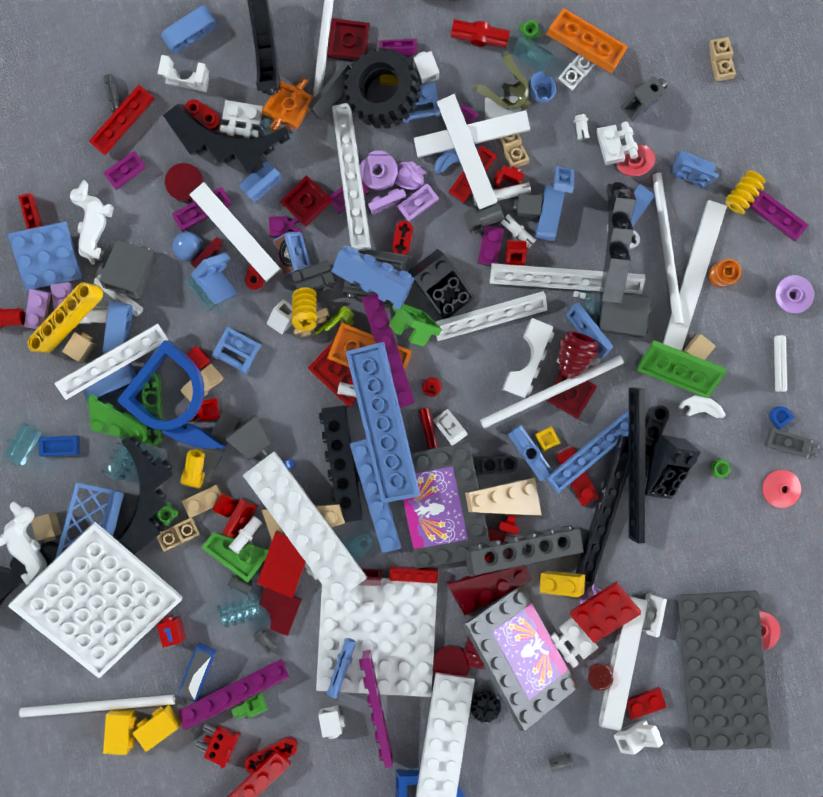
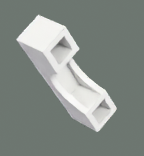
(537, 336)

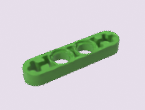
(155, 408)

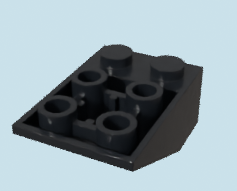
(441, 284)
(669, 466)

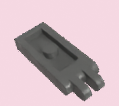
(790, 443)

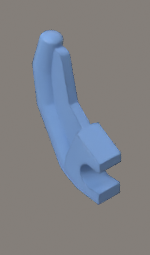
(446, 160)

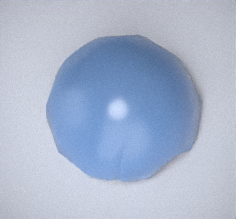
(541, 87)
(187, 246)

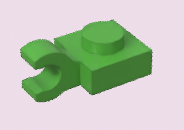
(251, 707)

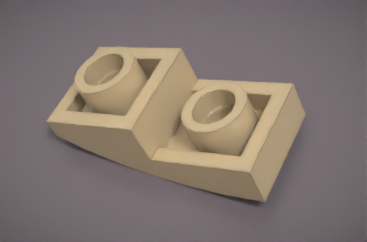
(721, 59)
(514, 150)
(322, 316)
(211, 378)
(177, 534)

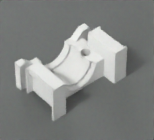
(197, 81)

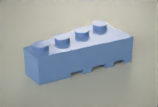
(373, 275)

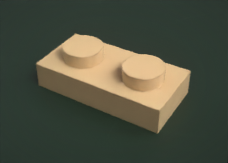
(202, 501)

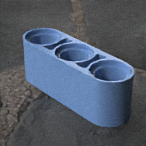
(189, 29)
(550, 214)
(117, 325)
(112, 383)

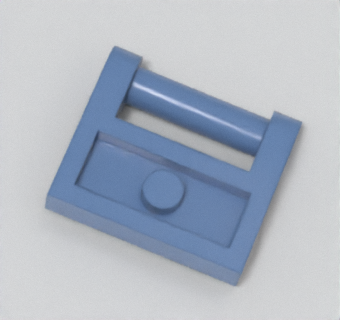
(427, 97)
(239, 344)

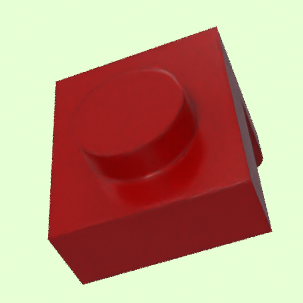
(510, 174)

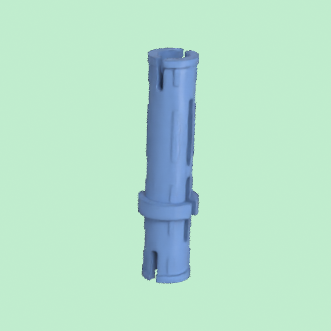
(344, 659)

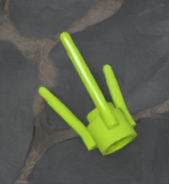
(344, 315)

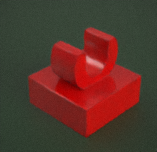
(509, 526)

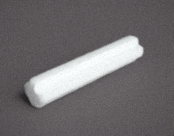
(137, 309)
(780, 363)

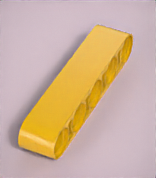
(65, 318)

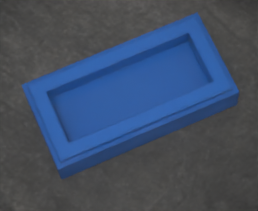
(59, 446)

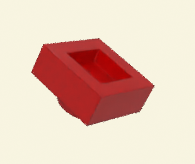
(225, 505)

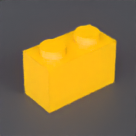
(562, 583)
(157, 727)
(119, 731)

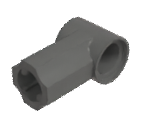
(478, 219)

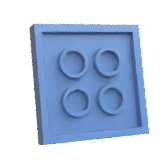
(45, 255)

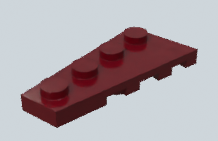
(483, 588)

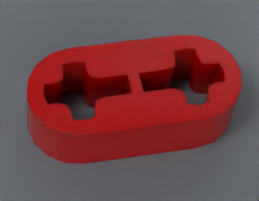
(397, 237)

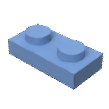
(563, 180)

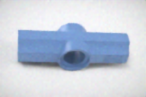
(523, 443)

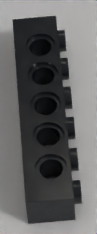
(339, 414)

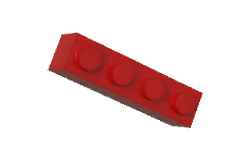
(30, 211)
(412, 574)

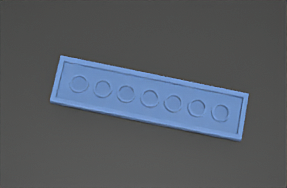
(383, 423)

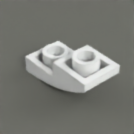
(576, 72)

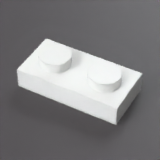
(450, 427)
(654, 615)

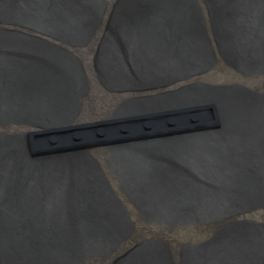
(637, 464)
(605, 511)

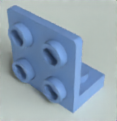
(694, 169)
(212, 280)

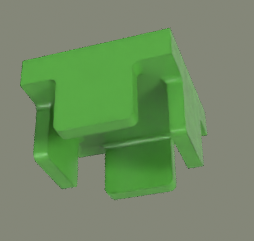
(417, 319)

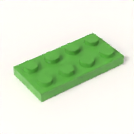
(681, 369)

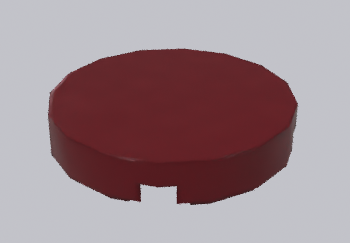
(182, 181)
(450, 661)

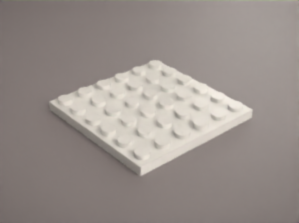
(95, 600)
(391, 622)

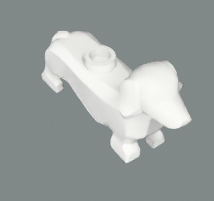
(93, 222)
(21, 545)

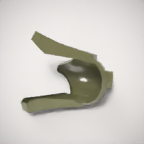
(519, 89)

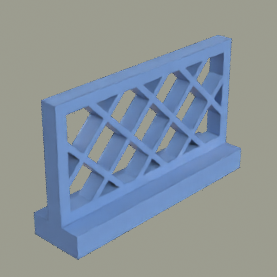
(110, 514)

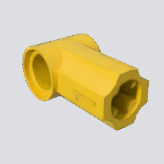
(193, 471)

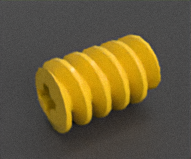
(745, 191)
(304, 309)

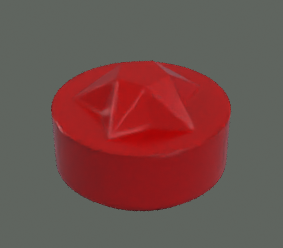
(432, 386)

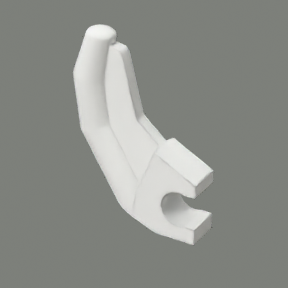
(702, 404)

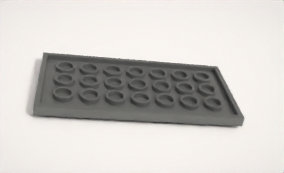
(724, 670)

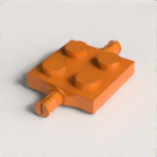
(288, 106)

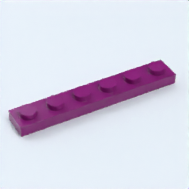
(383, 333)
(233, 694)
(377, 716)

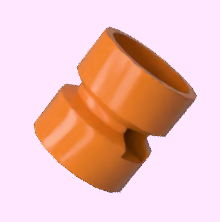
(720, 275)

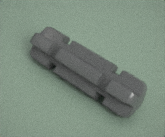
(111, 91)

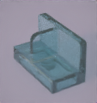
(22, 445)

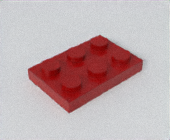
(605, 612)

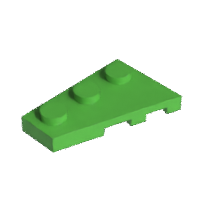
(112, 422)
(243, 564)

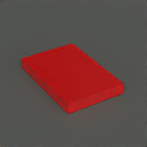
(332, 374)
(282, 566)

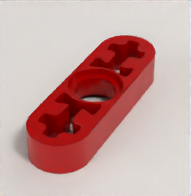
(281, 743)

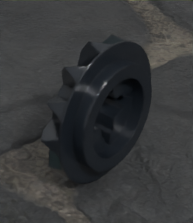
(480, 700)

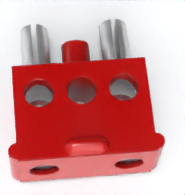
(219, 753)

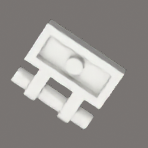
(241, 113)
(611, 146)
(577, 637)

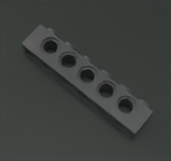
(570, 545)

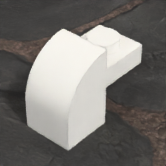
(636, 736)

